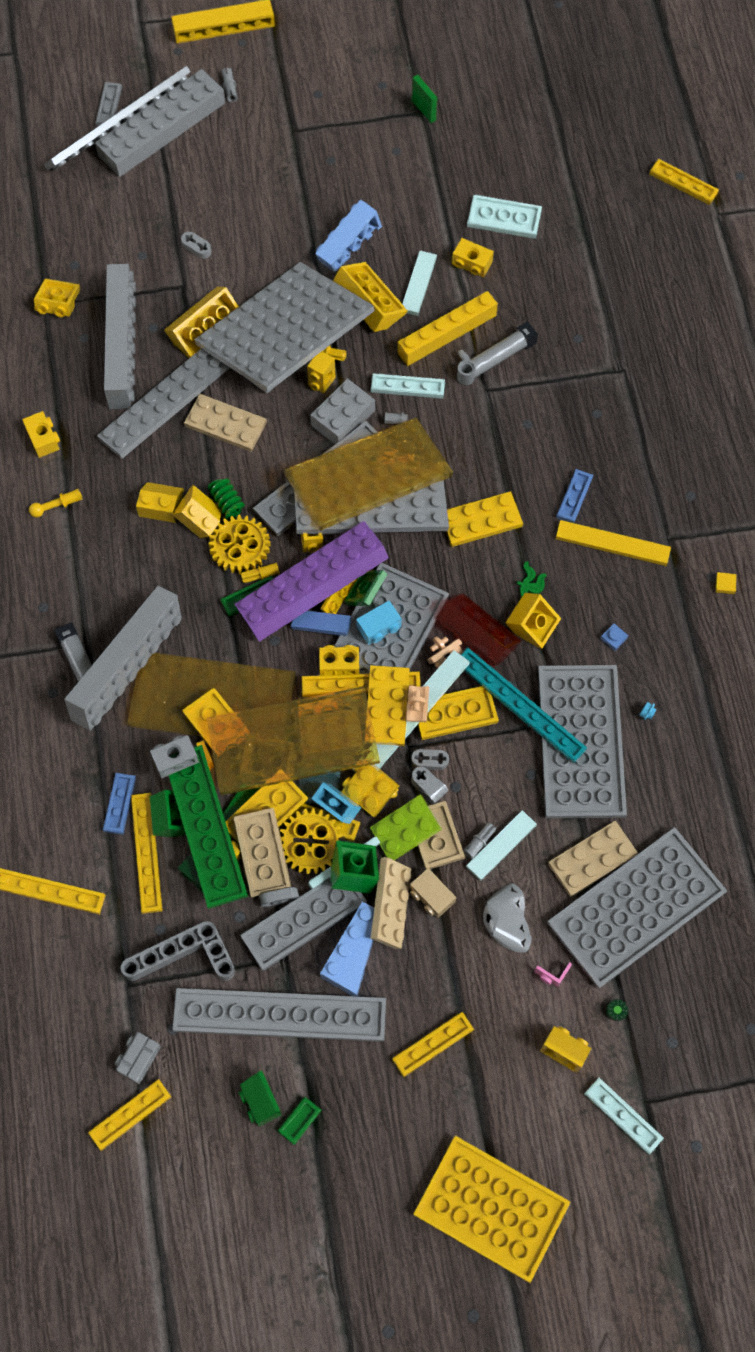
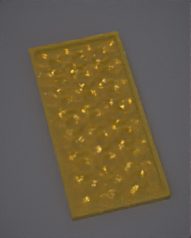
(368, 473)
(174, 682)
(292, 740)

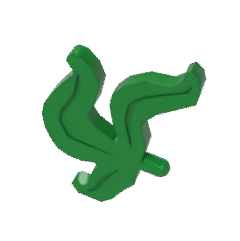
(526, 586)

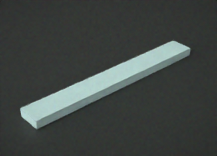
(438, 685)

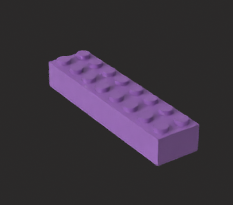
(311, 580)

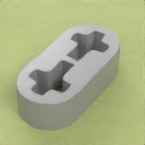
(194, 247)
(430, 754)
(278, 897)

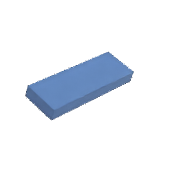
(574, 496)
(322, 623)
(119, 803)

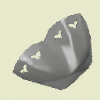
(507, 919)

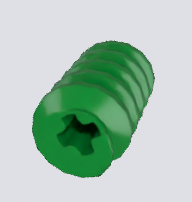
(226, 497)

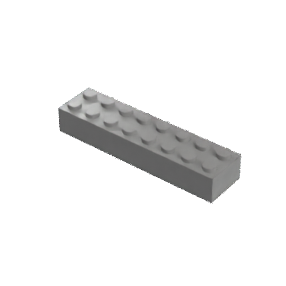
(160, 122)
(119, 336)
(123, 658)

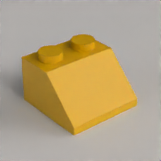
(159, 501)
(198, 513)
(533, 619)
(566, 1049)

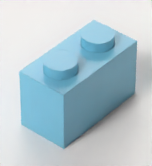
(379, 623)
(336, 803)

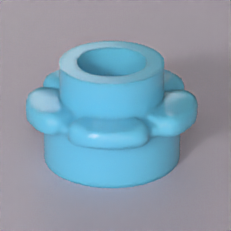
(648, 711)

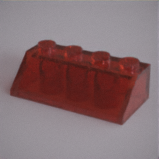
(477, 629)

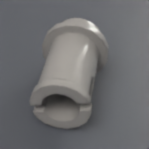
(394, 418)

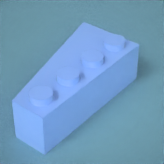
(348, 235)
(349, 959)

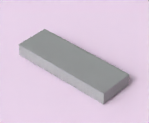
(109, 102)

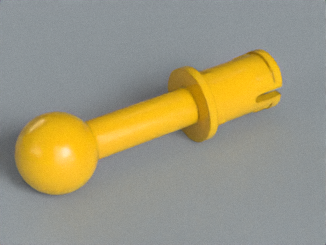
(37, 509)

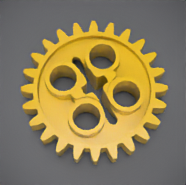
(239, 544)
(312, 822)

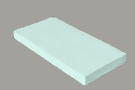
(504, 216)

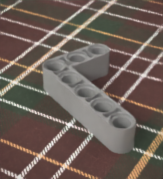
(181, 951)

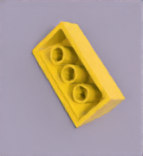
(367, 285)
(199, 319)

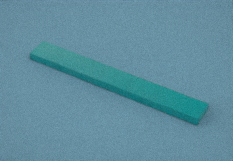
(523, 707)

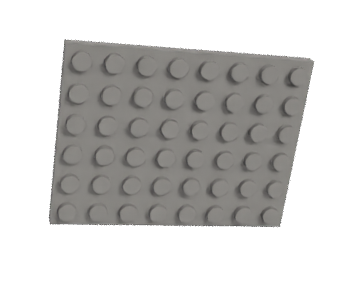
(284, 326)

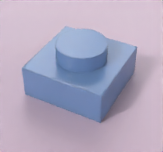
(614, 637)

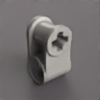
(430, 787)

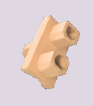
(438, 658)
(417, 704)

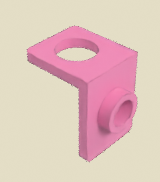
(548, 978)

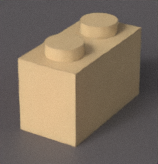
(432, 893)

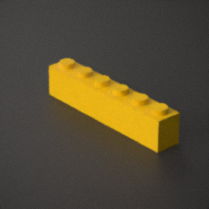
(223, 21)
(447, 328)

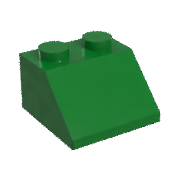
(166, 815)
(354, 867)
(260, 1099)

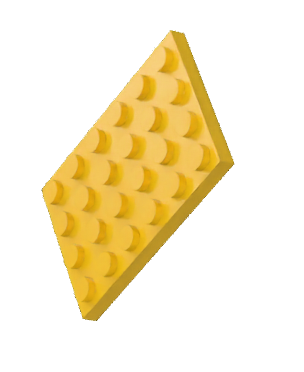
(492, 1209)

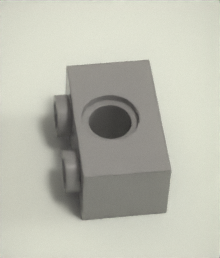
(167, 765)

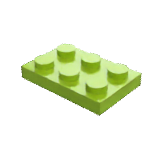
(406, 828)

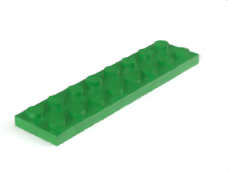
(207, 833)

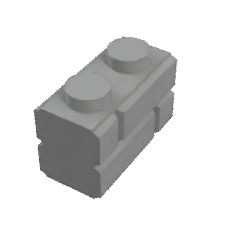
(137, 1057)

